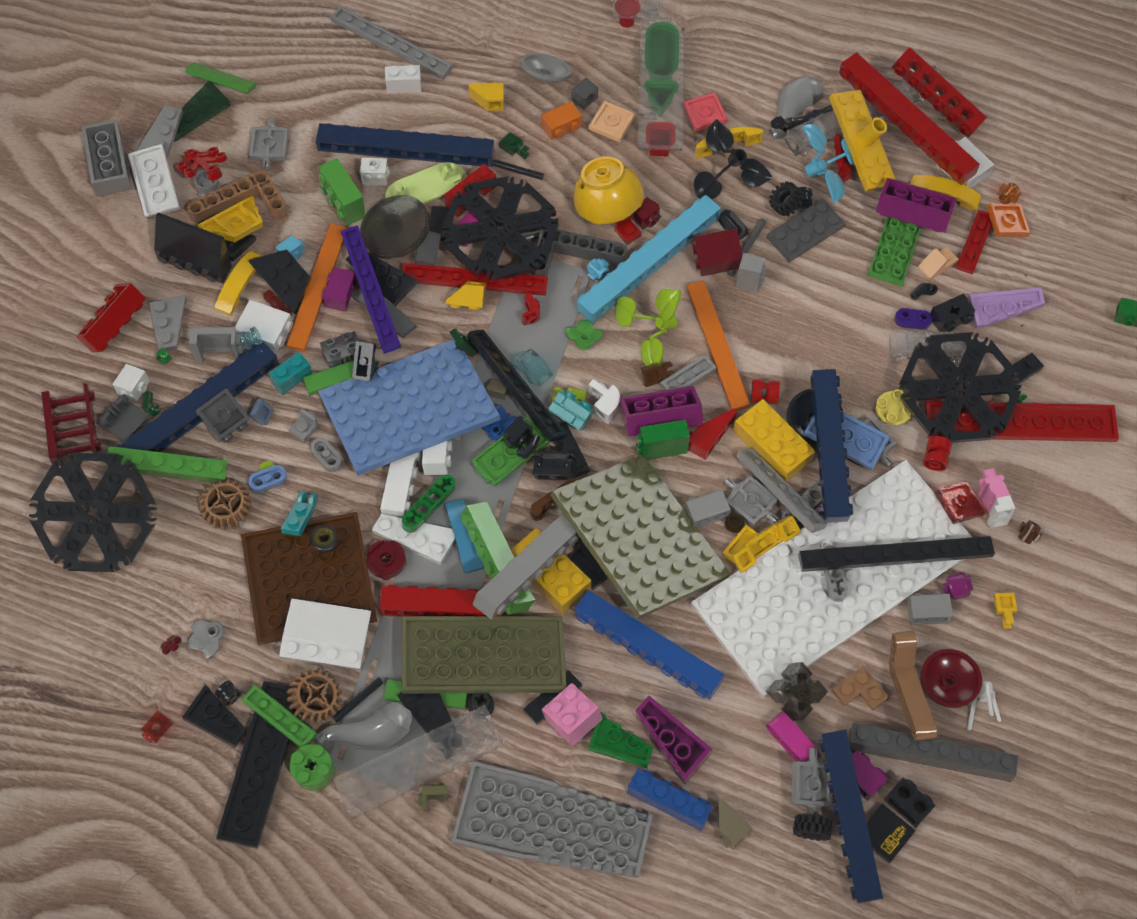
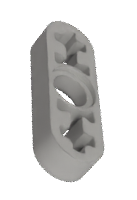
(831, 583)

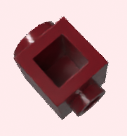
(647, 214)

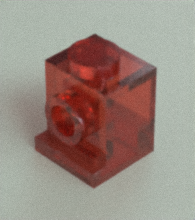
(157, 718)

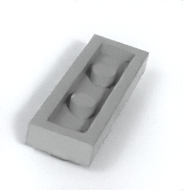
(690, 374)

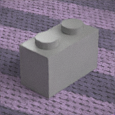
(751, 272)
(707, 509)
(929, 609)

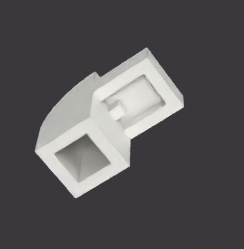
(608, 400)

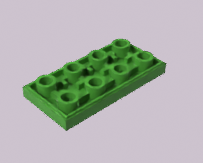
(894, 251)

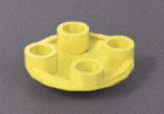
(891, 409)

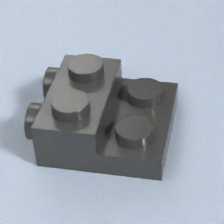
(223, 416)

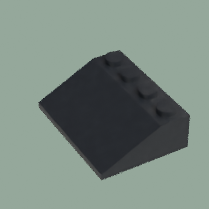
(191, 248)

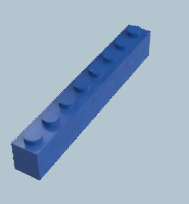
(649, 645)

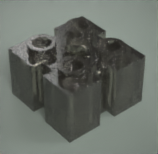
(796, 691)

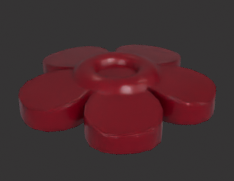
(171, 644)

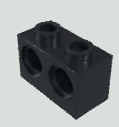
(905, 806)

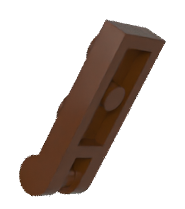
(545, 503)

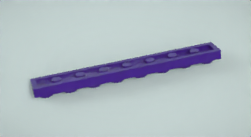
(371, 289)

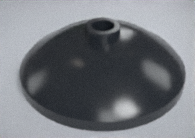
(800, 412)

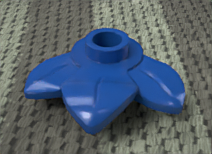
(502, 424)

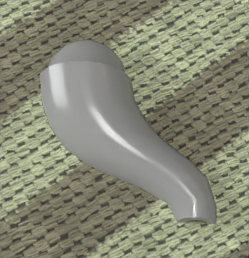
(795, 98)
(375, 733)

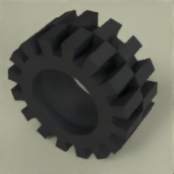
(792, 202)
(812, 827)

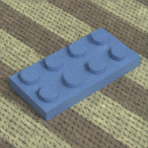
(862, 441)

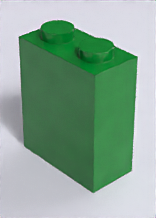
(663, 440)

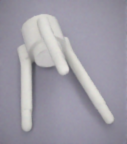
(985, 695)

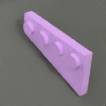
(1002, 305)

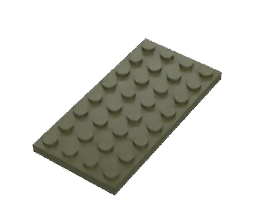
(483, 654)

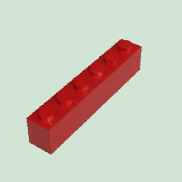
(427, 601)

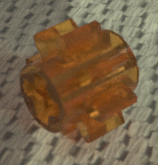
(1009, 193)

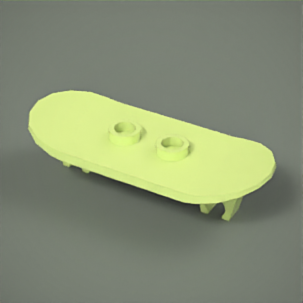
(428, 183)

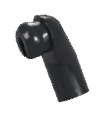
(924, 289)
(531, 446)

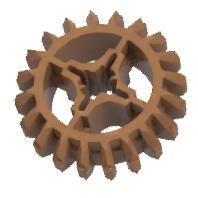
(237, 494)
(301, 681)

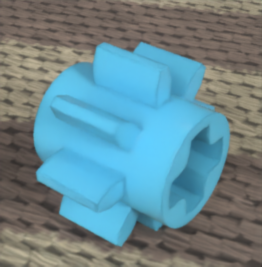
(597, 269)

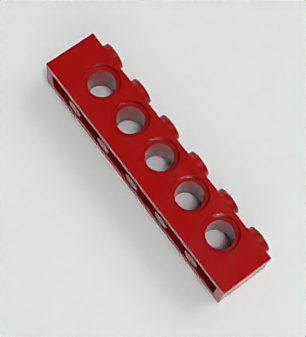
(937, 83)

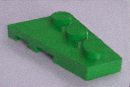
(617, 743)

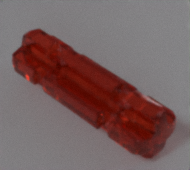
(275, 302)

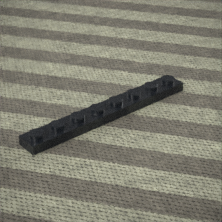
(516, 385)

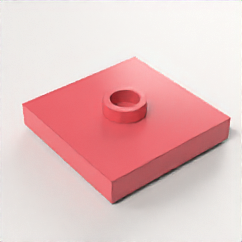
(704, 111)

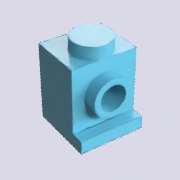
(293, 245)

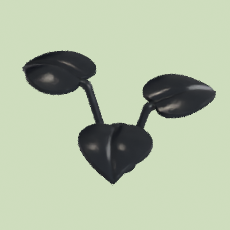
(720, 138)

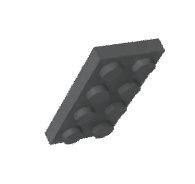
(805, 230)

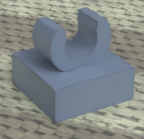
(261, 412)

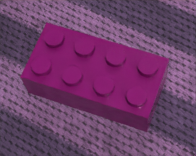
(916, 205)
(661, 408)

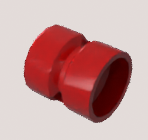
(772, 391)
(937, 453)

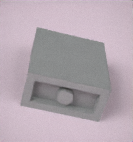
(214, 340)

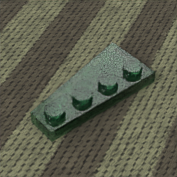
(201, 108)

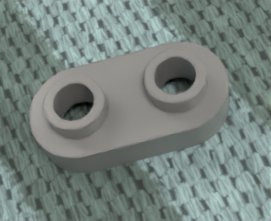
(327, 455)

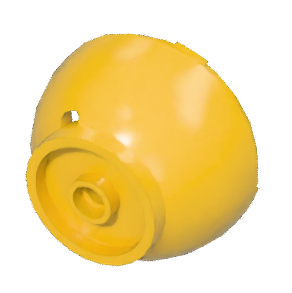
(607, 191)

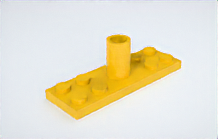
(863, 138)

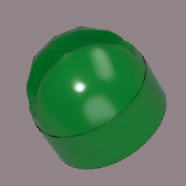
(164, 355)

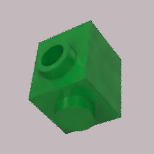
(1126, 312)

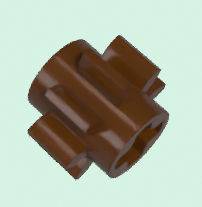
(1029, 532)

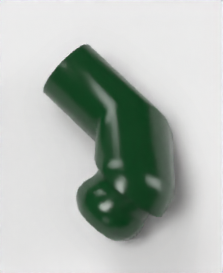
(148, 405)

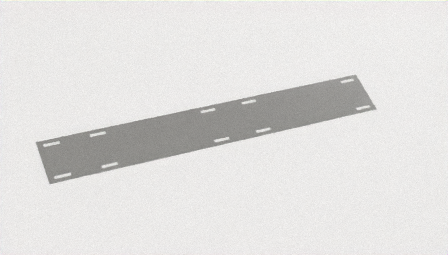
(509, 334)

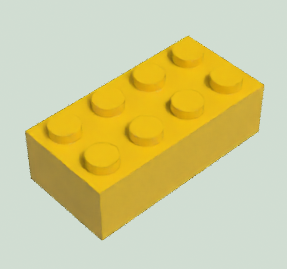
(774, 440)
(561, 583)

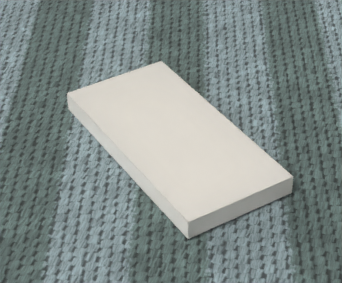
(154, 181)

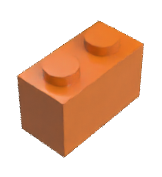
(561, 120)

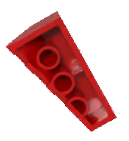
(111, 317)

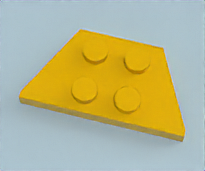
(235, 221)

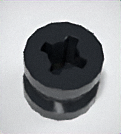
(808, 201)
(227, 693)

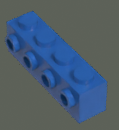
(669, 799)

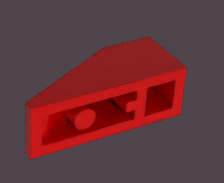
(708, 434)

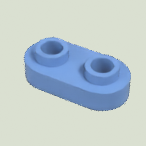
(267, 478)

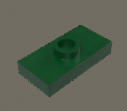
(463, 342)

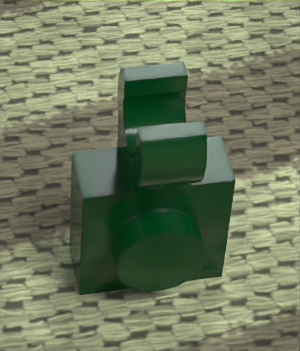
(513, 144)

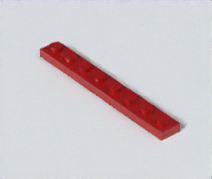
(457, 277)

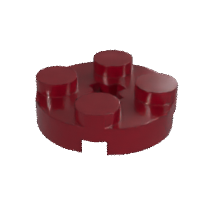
(393, 567)

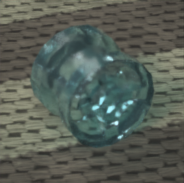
(250, 338)

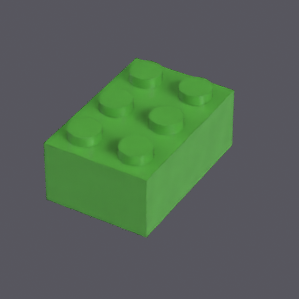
(341, 192)

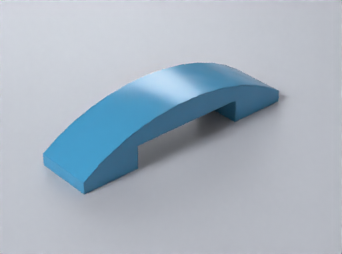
(466, 548)

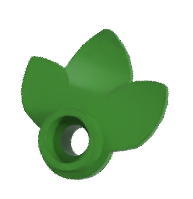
(584, 334)

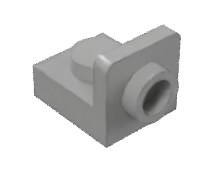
(304, 426)

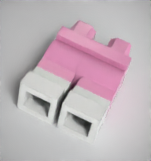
(995, 498)

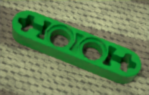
(431, 505)

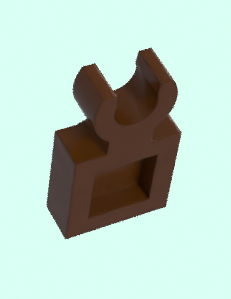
(653, 373)

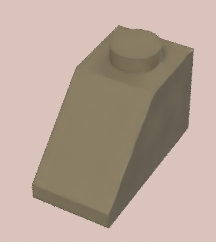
(730, 825)

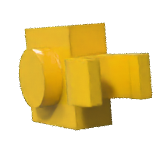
(1006, 605)

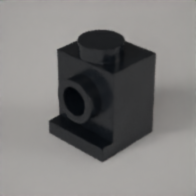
(517, 433)

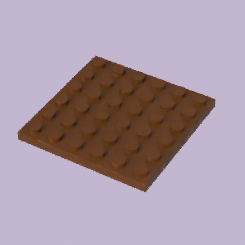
(292, 568)

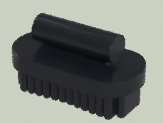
(730, 220)

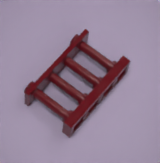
(52, 420)

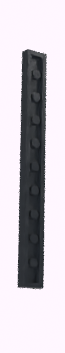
(896, 553)

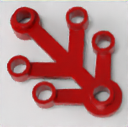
(196, 159)

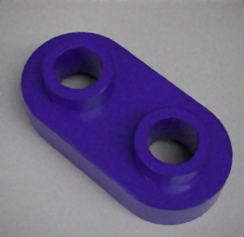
(913, 319)

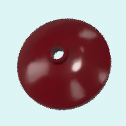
(953, 667)

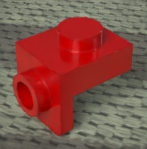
(533, 311)

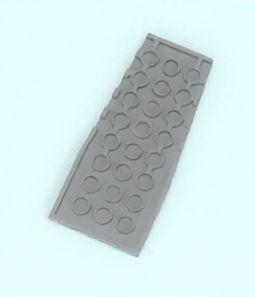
(548, 823)

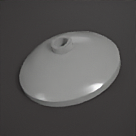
(545, 68)

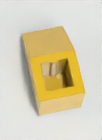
(488, 95)
(469, 294)

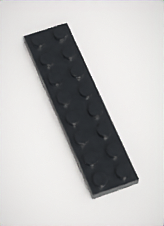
(256, 777)

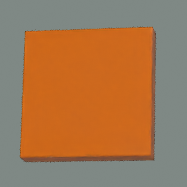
(1008, 220)

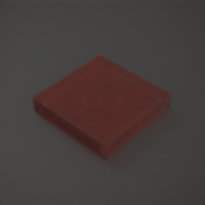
(959, 502)

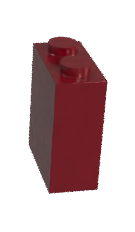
(717, 252)

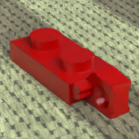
(842, 164)

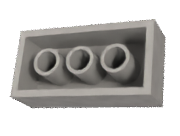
(106, 157)

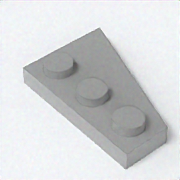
(167, 321)

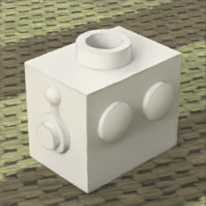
(374, 171)
(131, 382)

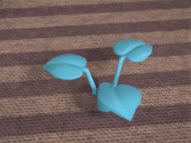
(817, 167)

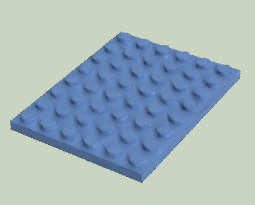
(408, 406)

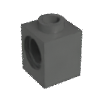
(584, 93)

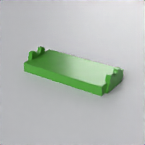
(501, 461)

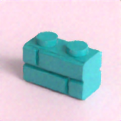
(290, 373)
(572, 410)

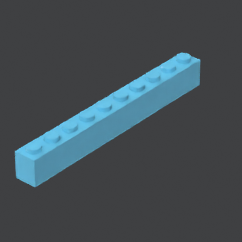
(648, 258)

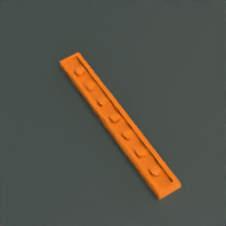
(313, 299)
(718, 345)

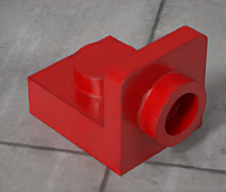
(627, 230)

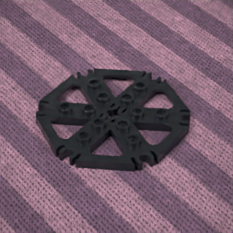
(495, 239)
(971, 401)
(98, 499)

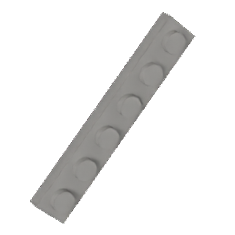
(782, 490)

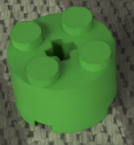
(301, 764)

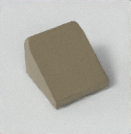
(496, 389)

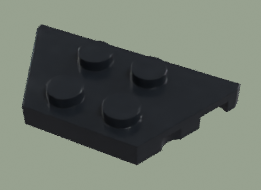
(283, 276)

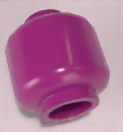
(958, 585)

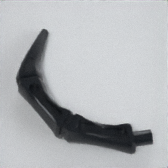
(789, 123)

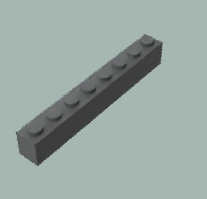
(933, 752)

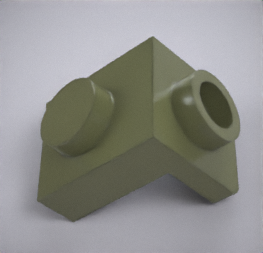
(434, 792)

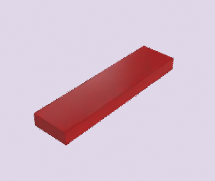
(974, 243)

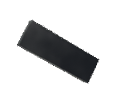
(534, 710)

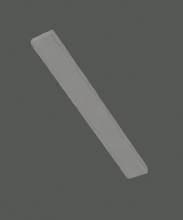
(391, 42)

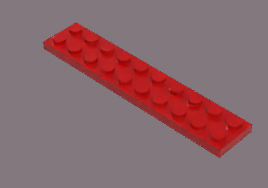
(1044, 422)

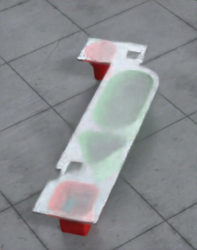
(659, 75)

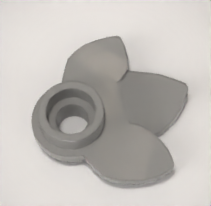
(203, 639)

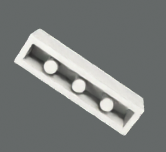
(400, 485)

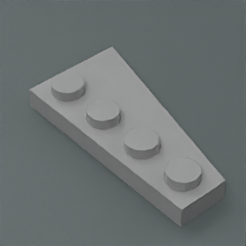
(163, 130)

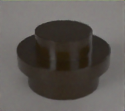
(734, 523)

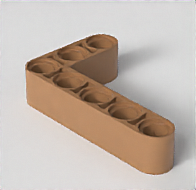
(256, 185)
(908, 686)

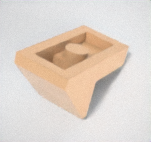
(937, 262)

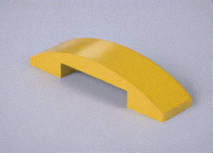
(746, 134)
(965, 195)
(235, 284)
(764, 541)

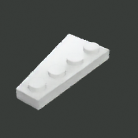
(428, 541)

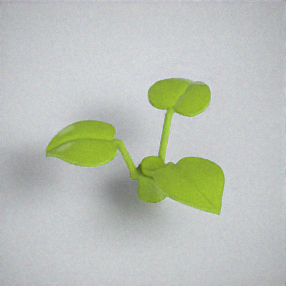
(667, 303)

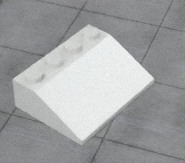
(325, 634)

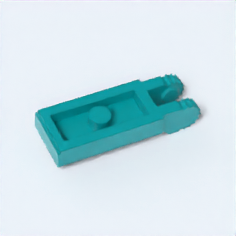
(300, 514)

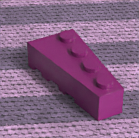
(678, 743)

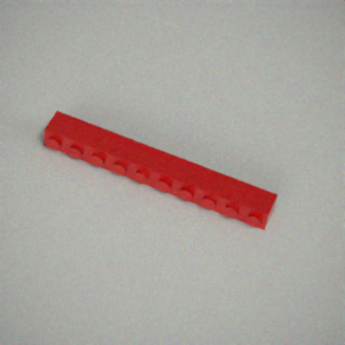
(909, 118)

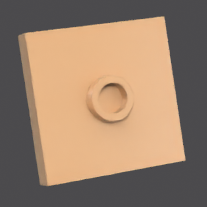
(612, 121)

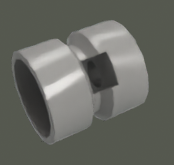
(204, 185)

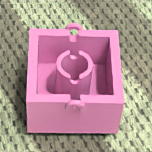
(572, 714)

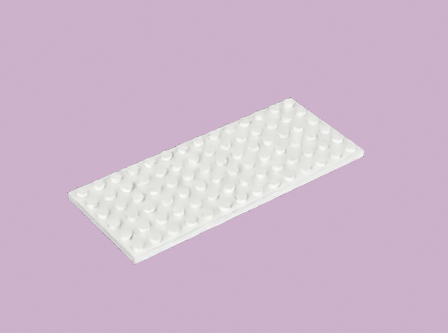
(786, 615)

